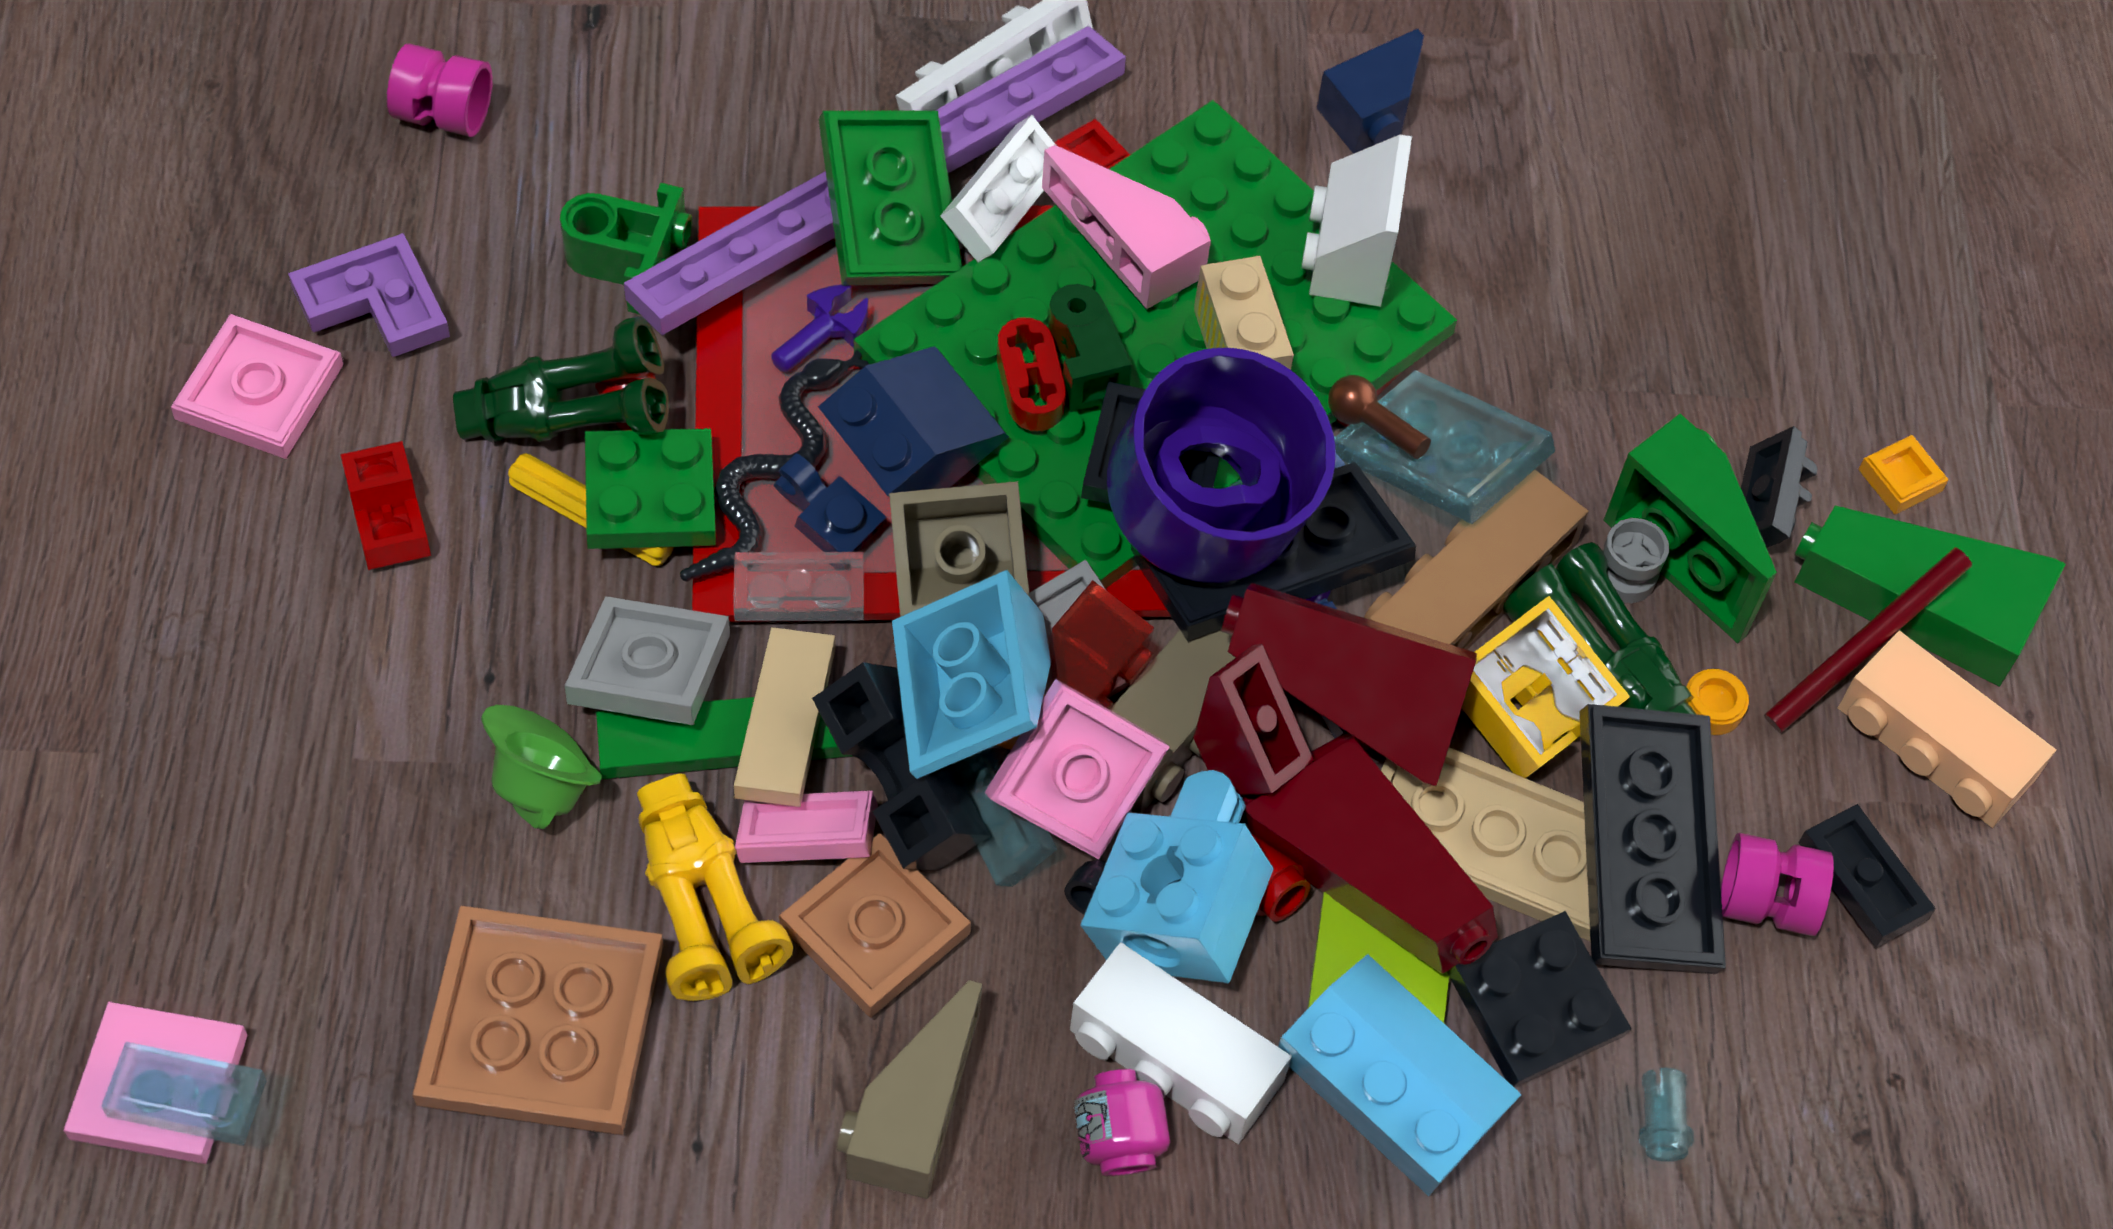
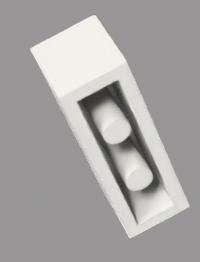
(1179, 1043)

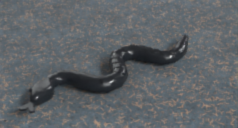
(816, 375)

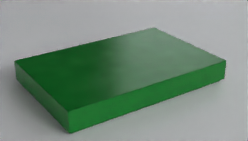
(888, 196)

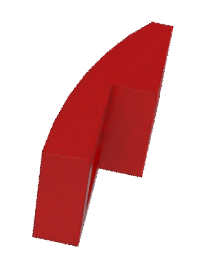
(385, 505)

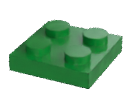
(649, 489)

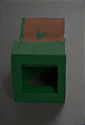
(1089, 343)

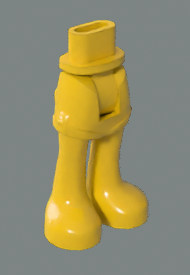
(690, 852)

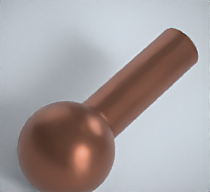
(1356, 401)

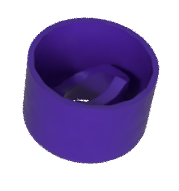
(1255, 420)

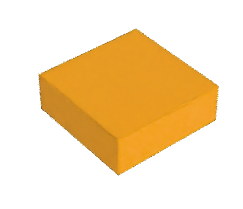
(1903, 474)

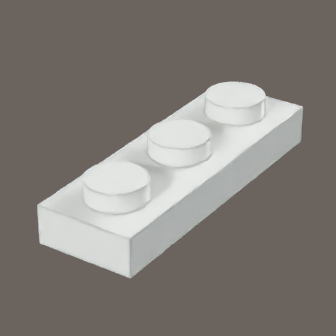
(1000, 190)

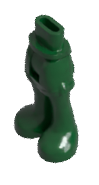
(529, 396)
(1640, 661)

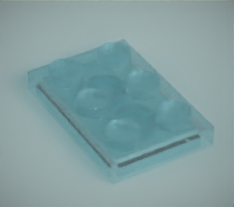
(1472, 454)

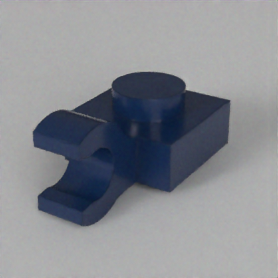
(832, 516)

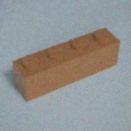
(1483, 563)

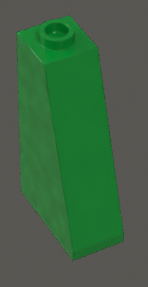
(1974, 623)

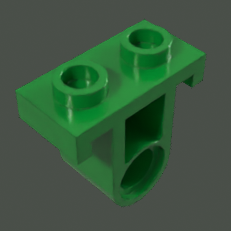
(621, 237)

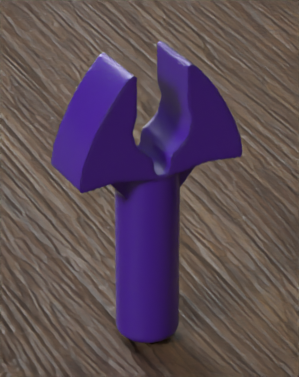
(822, 305)

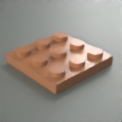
(539, 1020)

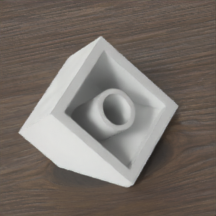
(1358, 223)

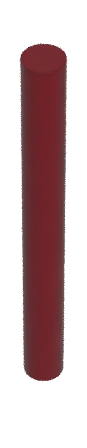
(1868, 639)

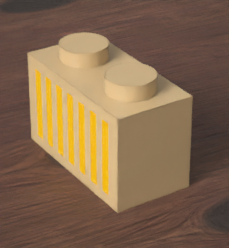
(1240, 310)

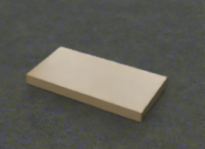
(1507, 834)

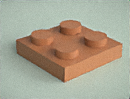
(875, 926)

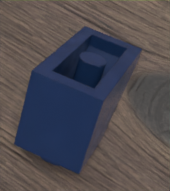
(1371, 93)

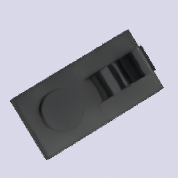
(1773, 484)

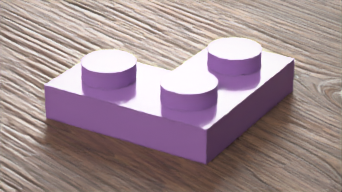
(375, 280)

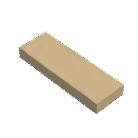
(784, 717)

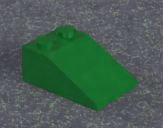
(1695, 499)

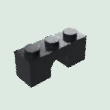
(924, 818)

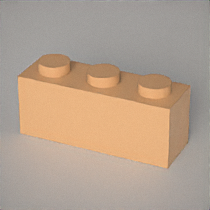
(1945, 729)

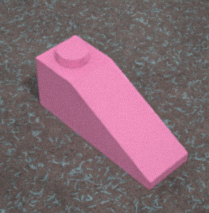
(1130, 225)

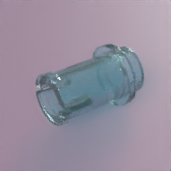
(1665, 1126)

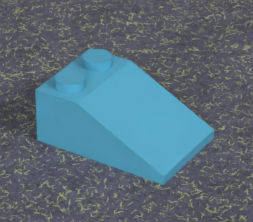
(970, 671)

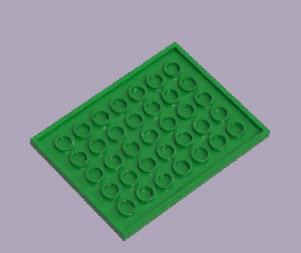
(1249, 210)

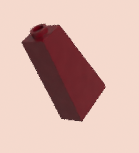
(1363, 675)
(1376, 857)

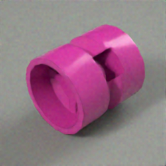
(448, 91)
(1753, 879)

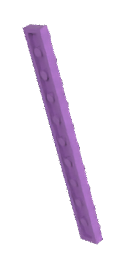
(803, 216)

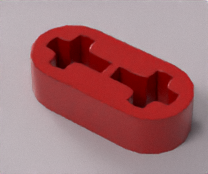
(1018, 375)

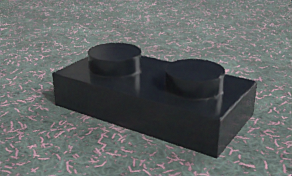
(1869, 876)

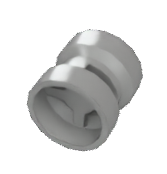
(1635, 557)

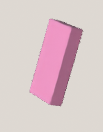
(822, 828)

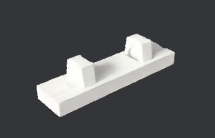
(1021, 37)

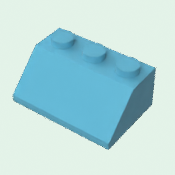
(1397, 1073)

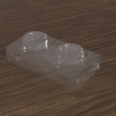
(798, 586)

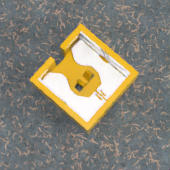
(1550, 675)

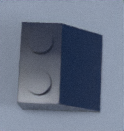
(913, 422)

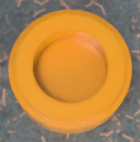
(1720, 697)

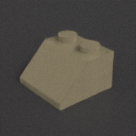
(955, 540)

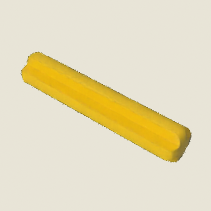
(565, 497)

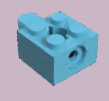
(1183, 884)

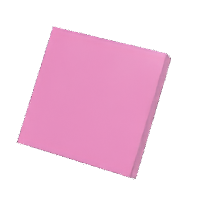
(257, 386)
(1077, 770)
(154, 1029)

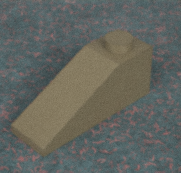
(910, 1103)

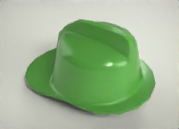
(536, 764)

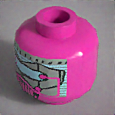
(1122, 1123)

